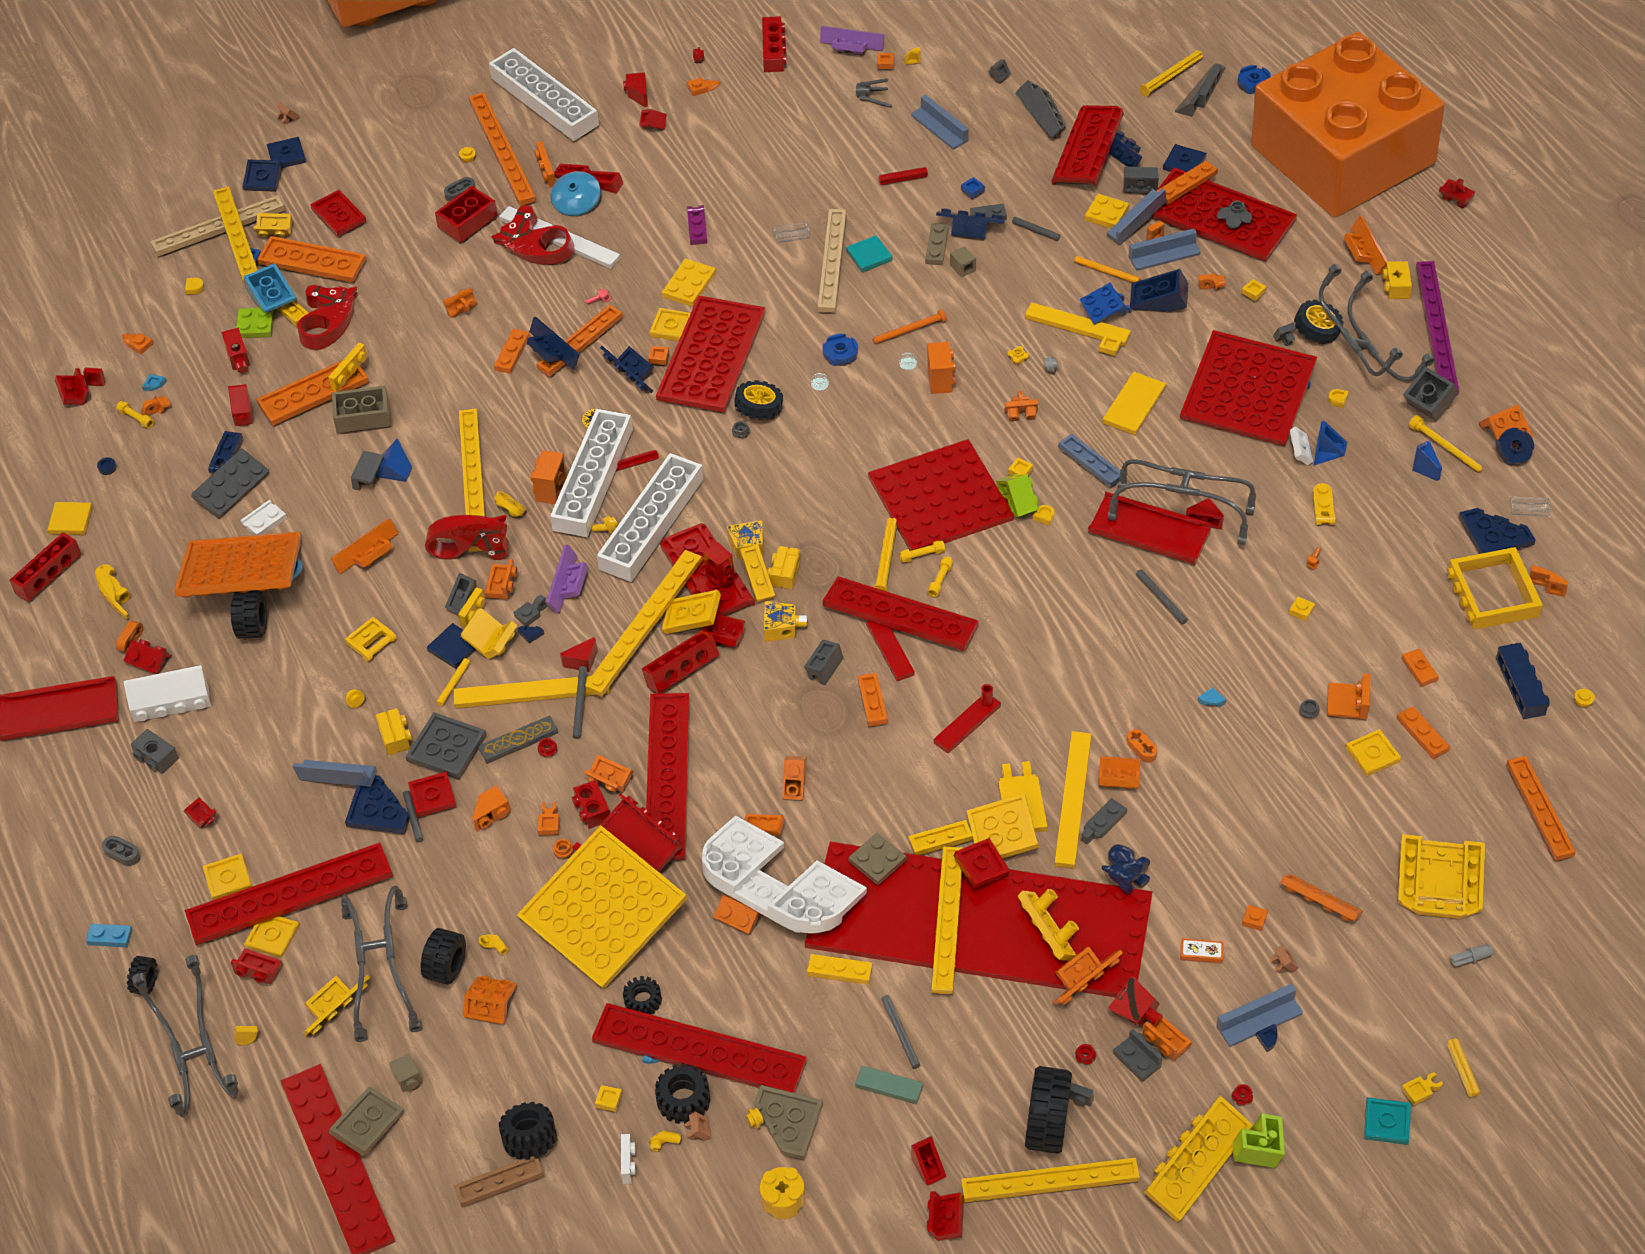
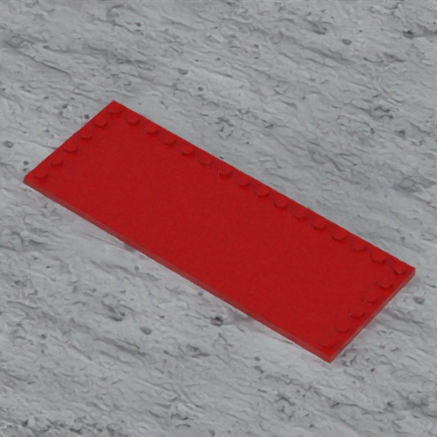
(994, 929)

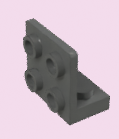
(1140, 179)

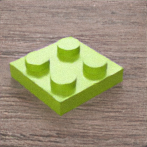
(254, 322)

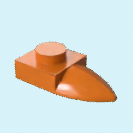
(700, 86)
(138, 342)

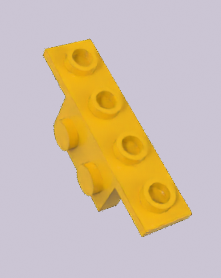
(327, 1000)

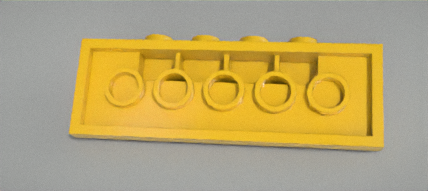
(1196, 1158)

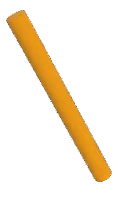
(1114, 272)

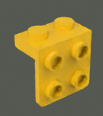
(488, 634)

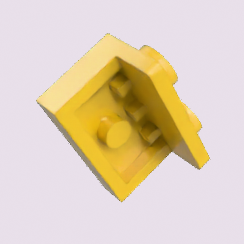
(273, 224)

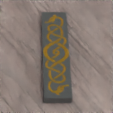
(518, 739)

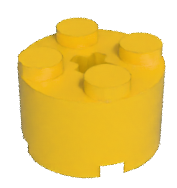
(782, 1192)

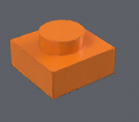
(885, 61)
(1155, 230)
(658, 355)
(1255, 917)

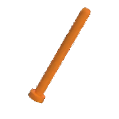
(940, 316)

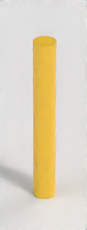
(453, 681)

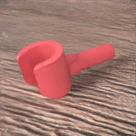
(602, 294)

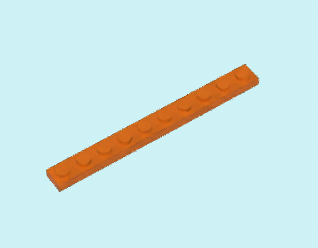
(502, 149)

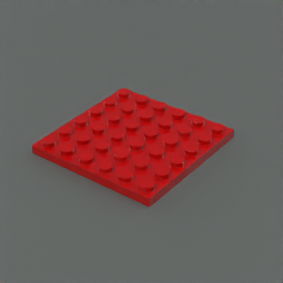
(1248, 387)
(940, 495)

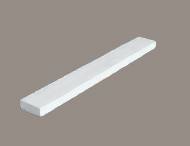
(581, 246)

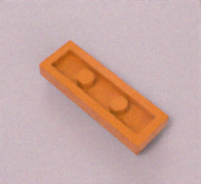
(544, 164)
(511, 351)
(872, 699)
(1423, 732)

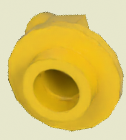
(609, 524)

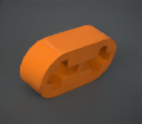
(131, 632)
(1143, 744)

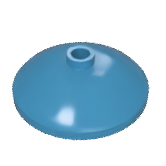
(575, 200)

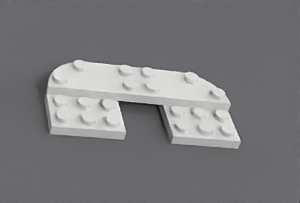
(807, 905)

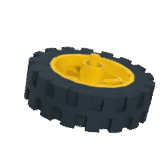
(1313, 322)
(758, 399)

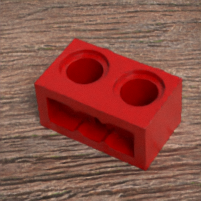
(719, 565)
(594, 803)

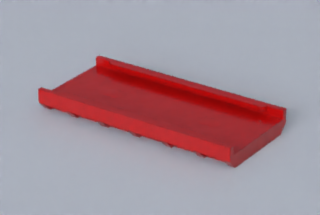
(1088, 144)
(1152, 528)
(697, 540)
(58, 708)

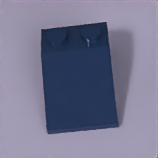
(1160, 292)

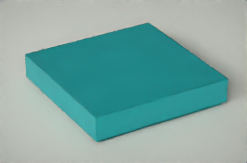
(869, 253)
(1387, 1121)

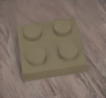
(877, 858)

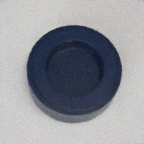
(106, 466)

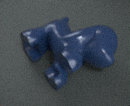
(1125, 868)

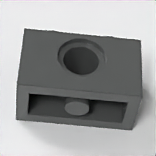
(154, 751)

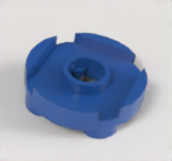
(1251, 71)
(836, 356)

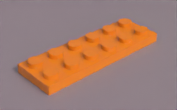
(312, 259)
(305, 394)

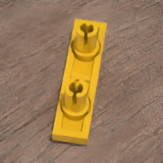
(1041, 918)

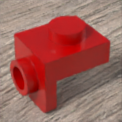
(200, 813)

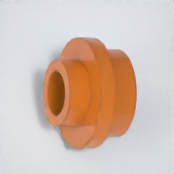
(562, 844)

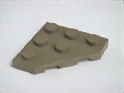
(789, 1119)

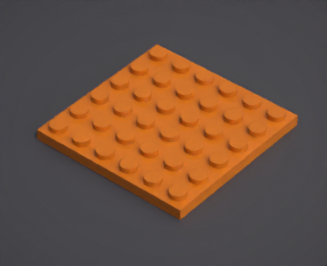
(238, 564)

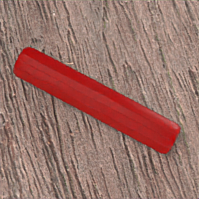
(903, 176)
(637, 460)

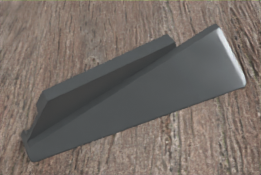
(1202, 91)
(1042, 107)

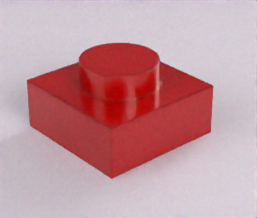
(94, 376)

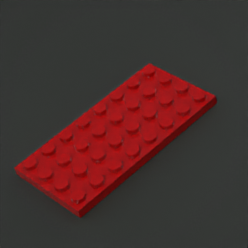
(1199, 212)
(710, 354)

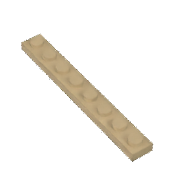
(213, 227)
(832, 260)

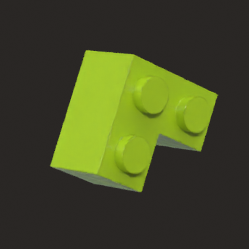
(1019, 493)
(1262, 1144)

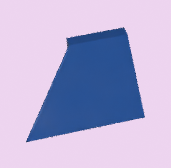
(1329, 445)
(1426, 461)
(395, 464)

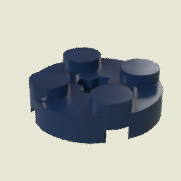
(1508, 453)

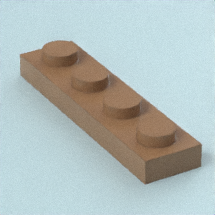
(498, 1181)

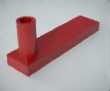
(968, 720)

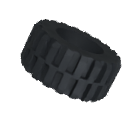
(1048, 1109)

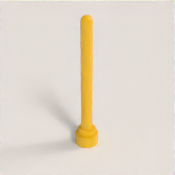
(1417, 423)

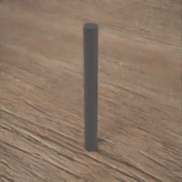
(1161, 596)
(579, 702)
(901, 1032)

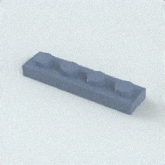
(1090, 460)

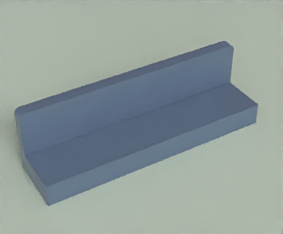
(941, 123)
(1137, 216)
(1164, 249)
(335, 773)
(1261, 1013)

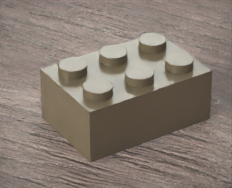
(361, 409)

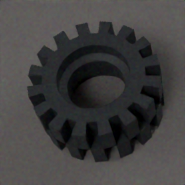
(145, 966)
(642, 986)

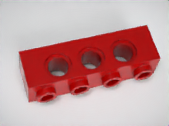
(773, 47)
(45, 566)
(680, 661)

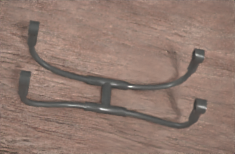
(1395, 353)
(1184, 489)
(349, 912)
(229, 1082)

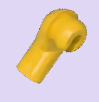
(493, 941)
(663, 1137)

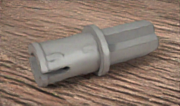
(1471, 955)

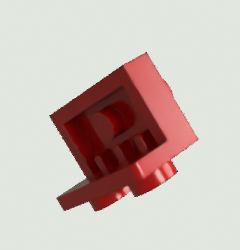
(72, 388)
(726, 630)
(146, 657)
(256, 966)
(945, 1215)

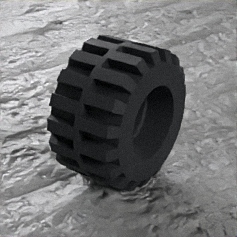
(248, 614)
(443, 956)
(677, 1079)
(527, 1130)

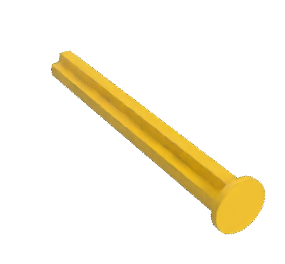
(1146, 89)
(886, 554)

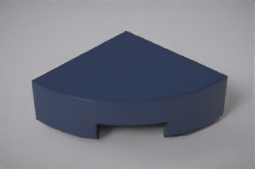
(530, 633)
(1267, 1037)

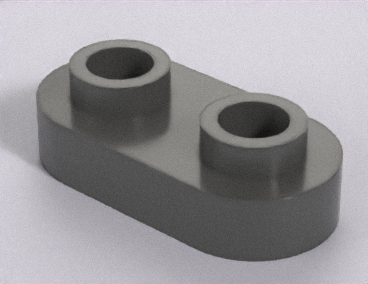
(458, 187)
(122, 850)

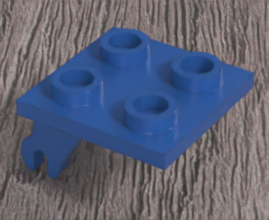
(1104, 303)

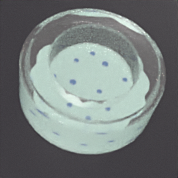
(908, 361)
(819, 381)

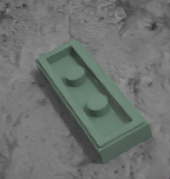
(889, 1084)

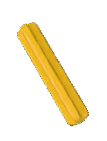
(1463, 1067)

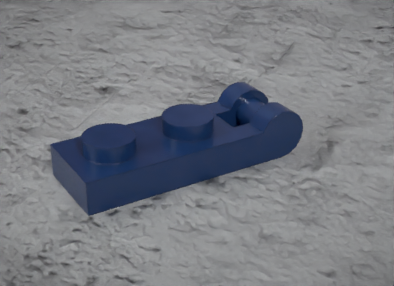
(225, 450)

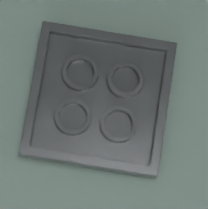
(446, 745)

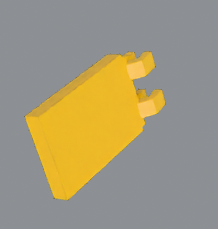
(1027, 784)

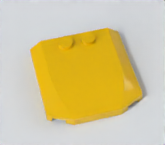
(1441, 877)

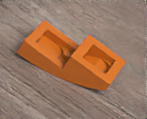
(1555, 584)

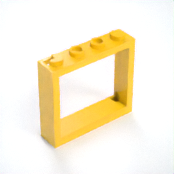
(1500, 616)

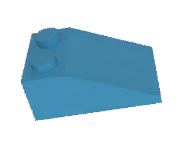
(269, 288)

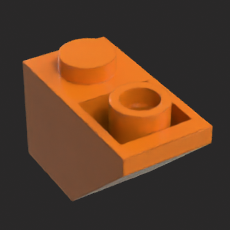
(794, 777)
(489, 808)

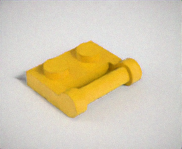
(368, 634)

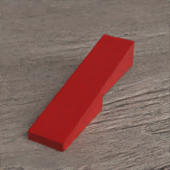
(607, 180)

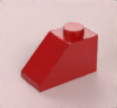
(636, 88)
(240, 405)

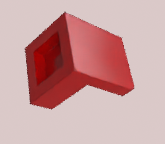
(652, 118)

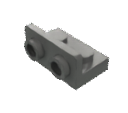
(1139, 1056)

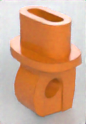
(1211, 280)
(155, 405)

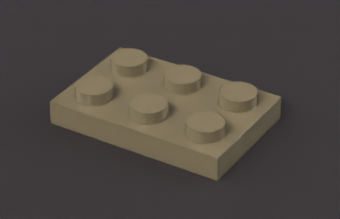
(366, 1121)

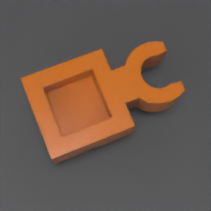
(548, 821)

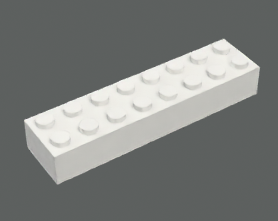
(544, 94)
(591, 473)
(650, 517)

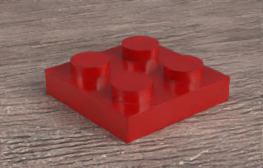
(432, 794)
(981, 863)

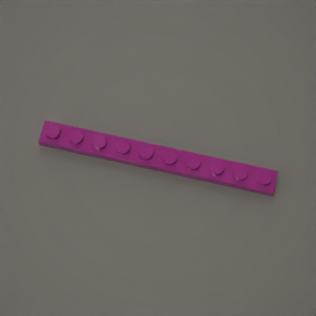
(1436, 321)

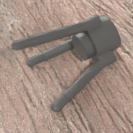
(864, 89)

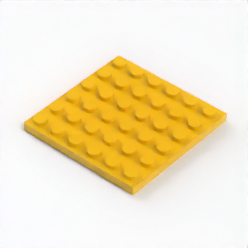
(602, 907)

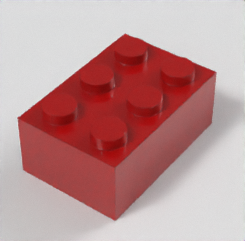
(466, 214)

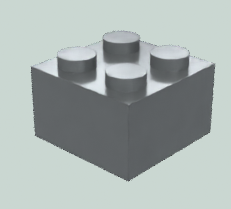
(1430, 393)

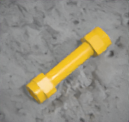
(124, 408)
(906, 555)
(935, 587)

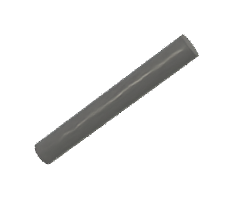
(1036, 228)
(413, 816)

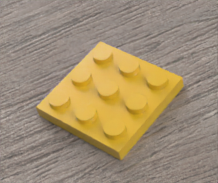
(1006, 824)

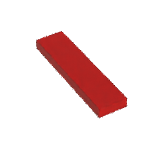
(891, 650)

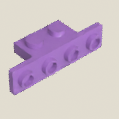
(851, 40)
(567, 579)

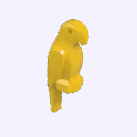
(111, 588)

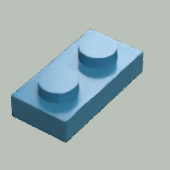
(109, 935)

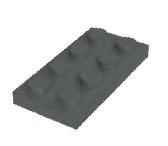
(230, 483)

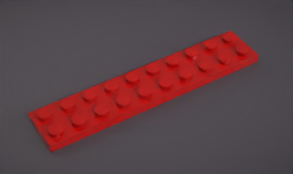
(669, 763)
(288, 893)
(702, 1048)
(336, 1163)

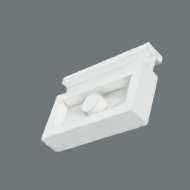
(263, 519)

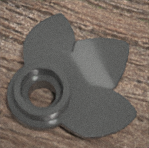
(1235, 214)

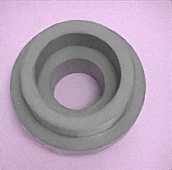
(1051, 364)

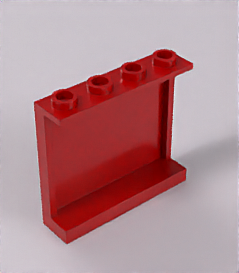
(641, 833)

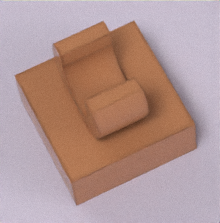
(287, 113)
(1286, 960)
(699, 1127)

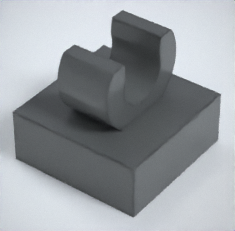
(999, 70)
(1285, 333)

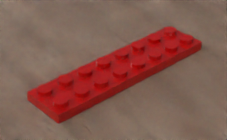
(900, 613)

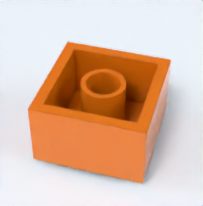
(940, 367)
(548, 476)

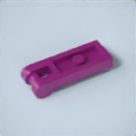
(697, 225)

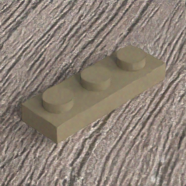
(936, 244)

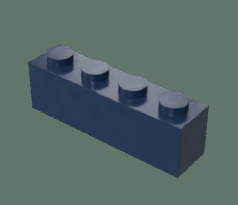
(1522, 681)

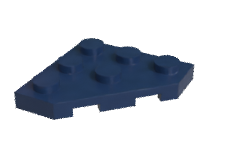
(1494, 532)
(377, 809)

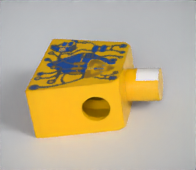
(745, 535)
(781, 621)

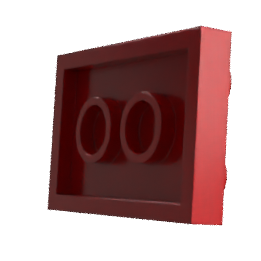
(338, 212)

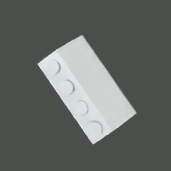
(167, 693)

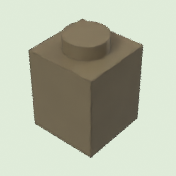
(962, 261)
(405, 1073)

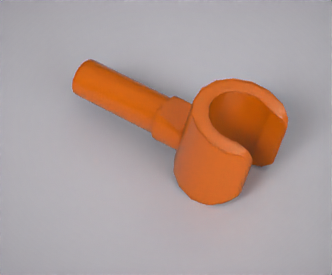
(1312, 559)

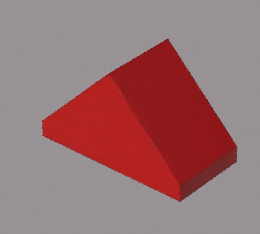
(1208, 512)
(580, 655)
(927, 1161)

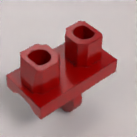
(1456, 191)

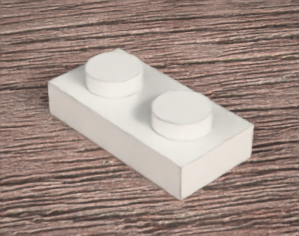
(1301, 446)
(627, 1166)

